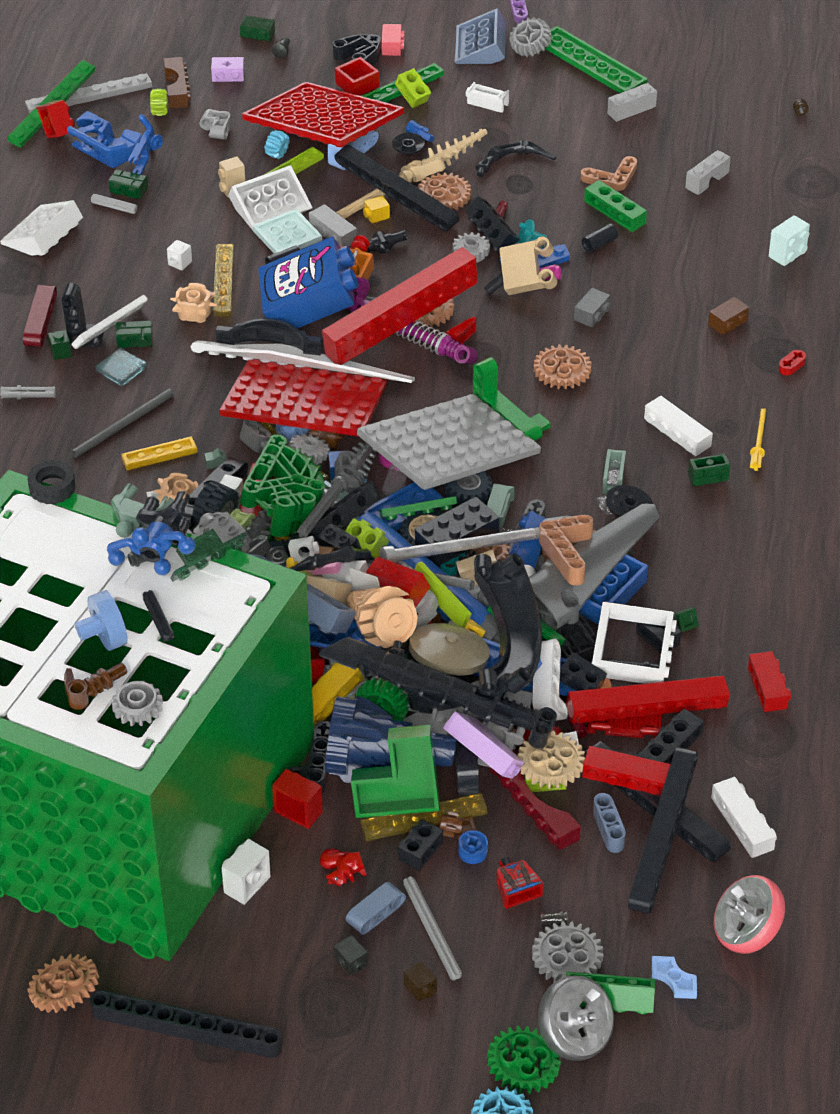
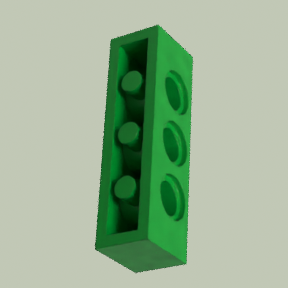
(615, 206)

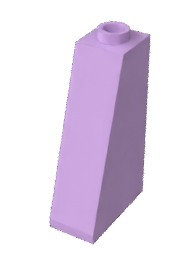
(484, 744)

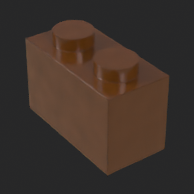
(728, 315)

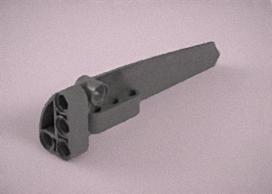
(561, 601)

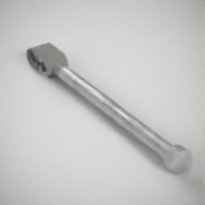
(394, 555)

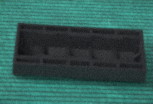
(578, 639)

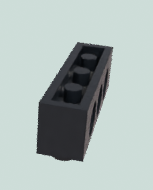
(491, 224)
(680, 732)

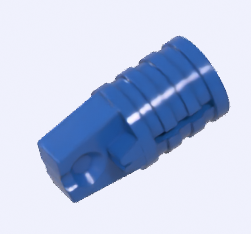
(414, 127)

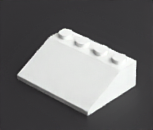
(269, 196)
(43, 228)

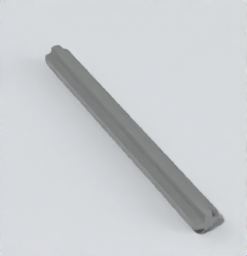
(432, 928)

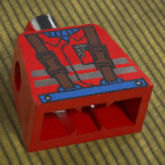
(517, 882)

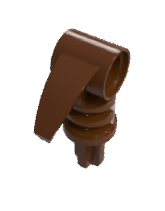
(79, 690)

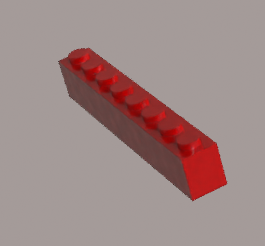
(647, 699)

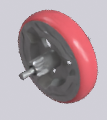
(758, 927)

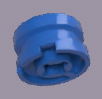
(473, 847)

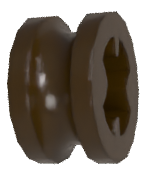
(796, 105)

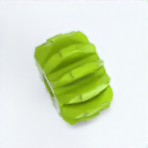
(159, 102)

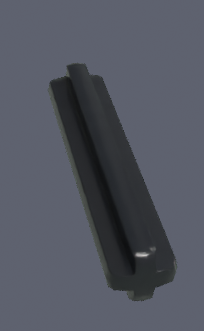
(157, 615)

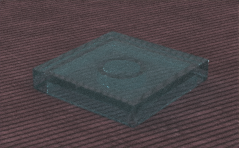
(121, 366)

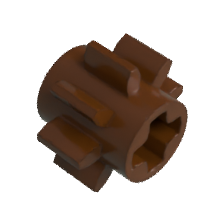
(450, 824)

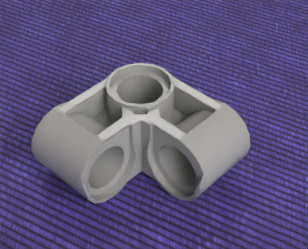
(217, 122)

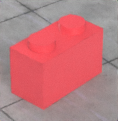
(392, 39)

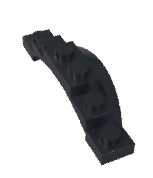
(269, 330)

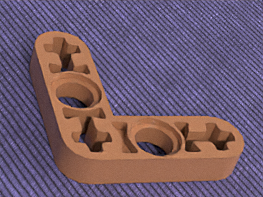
(591, 175)

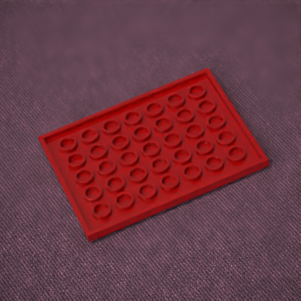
(323, 114)
(303, 397)

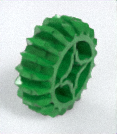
(385, 696)

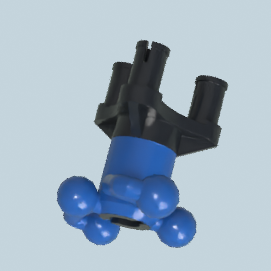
(161, 531)

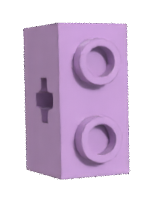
(227, 69)

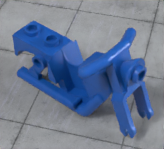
(115, 150)

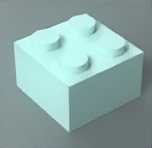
(789, 240)

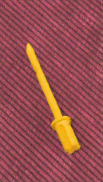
(758, 452)

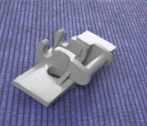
(505, 734)

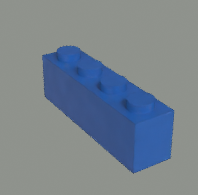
(529, 549)

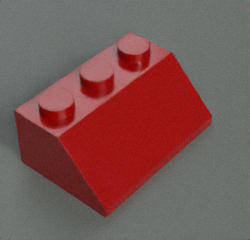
(401, 577)

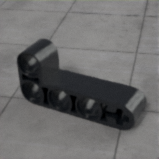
(75, 316)
(317, 758)
(466, 771)

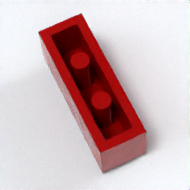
(768, 681)

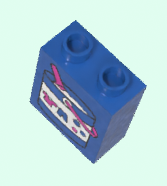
(308, 283)

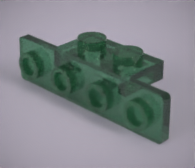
(207, 548)

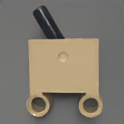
(522, 268)

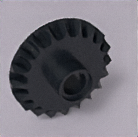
(625, 498)

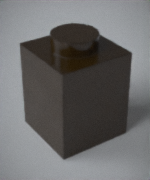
(420, 981)

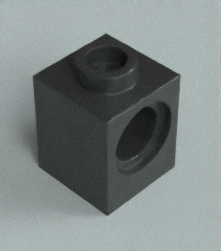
(351, 955)

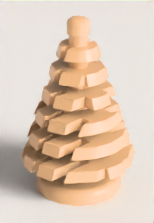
(383, 614)

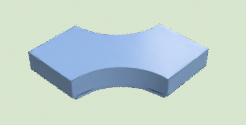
(681, 983)

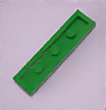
(426, 507)

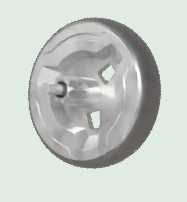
(562, 1017)

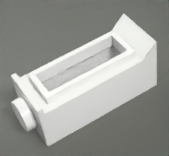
(487, 97)

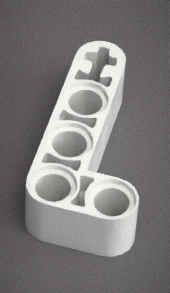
(547, 680)

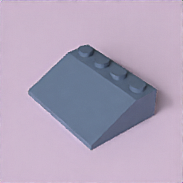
(481, 39)

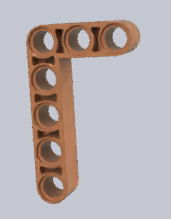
(556, 540)

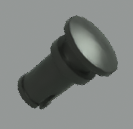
(280, 49)

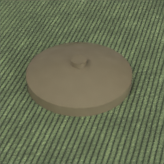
(449, 649)

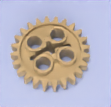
(555, 763)

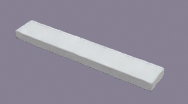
(109, 322)

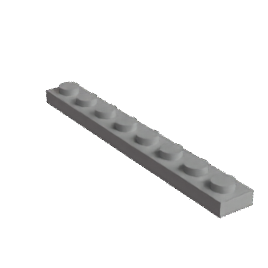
(101, 91)

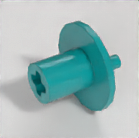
(527, 232)

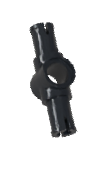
(383, 242)

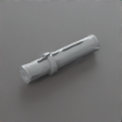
(27, 392)

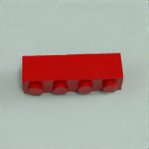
(625, 770)

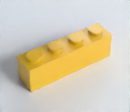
(336, 682)

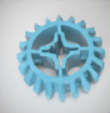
(503, 1102)

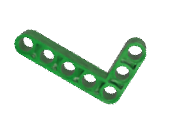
(485, 388)

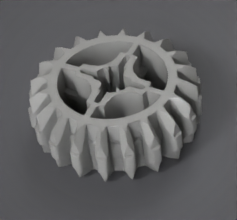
(530, 37)

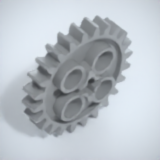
(567, 951)

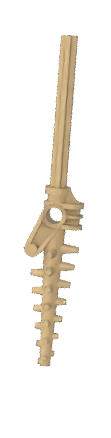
(418, 170)

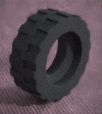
(55, 493)

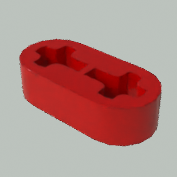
(792, 362)

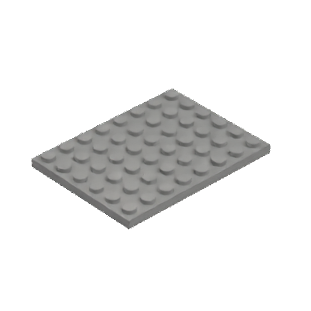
(448, 441)

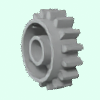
(474, 244)
(311, 447)
(137, 702)

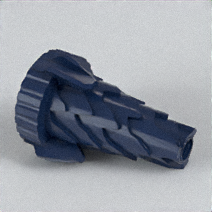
(361, 738)

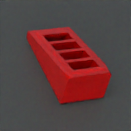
(463, 331)

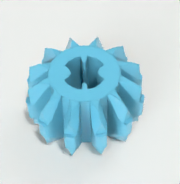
(276, 144)

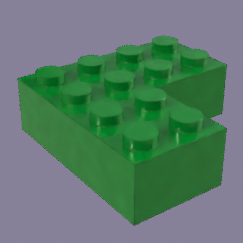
(407, 784)

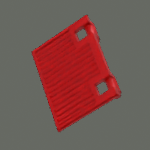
(629, 727)

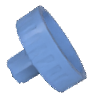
(104, 621)

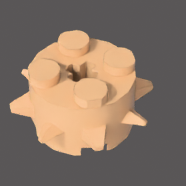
(193, 303)
(173, 484)

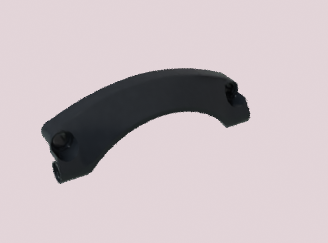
(518, 623)

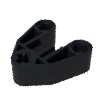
(361, 45)

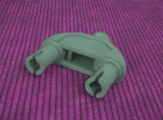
(127, 510)

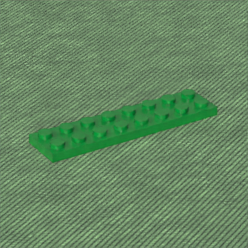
(593, 61)

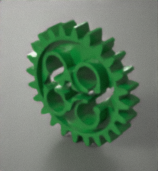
(522, 1060)

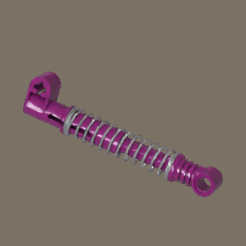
(443, 343)

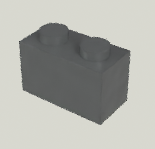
(592, 307)

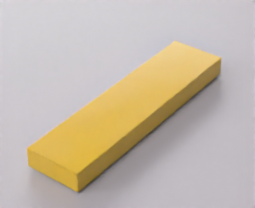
(159, 453)

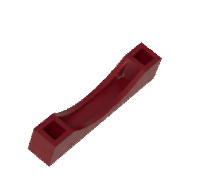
(556, 824)

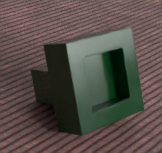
(686, 619)

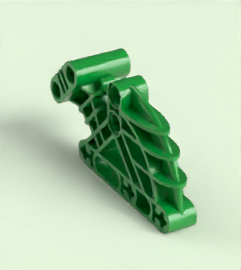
(293, 491)

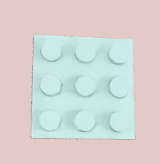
(287, 231)

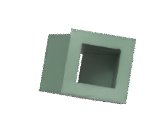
(215, 458)

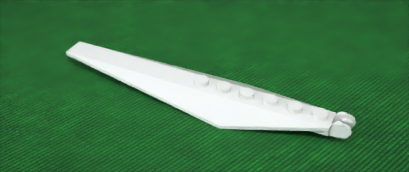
(287, 354)

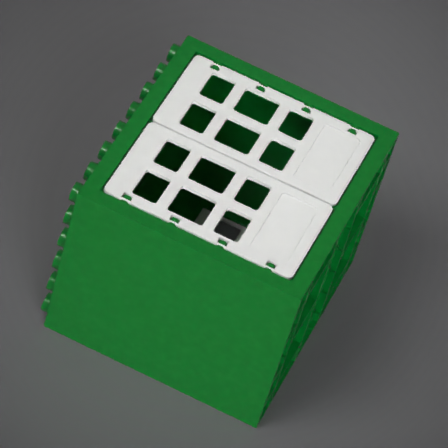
(137, 819)

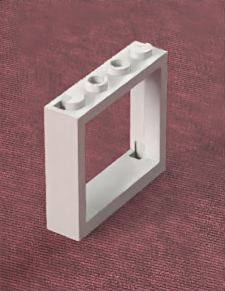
(630, 672)

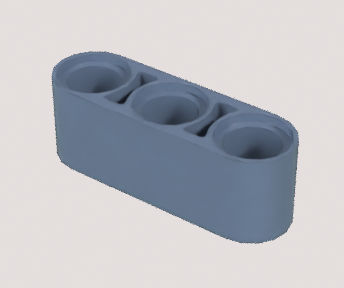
(609, 822)
(375, 908)

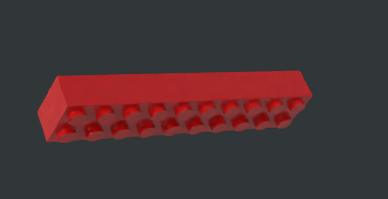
(400, 306)

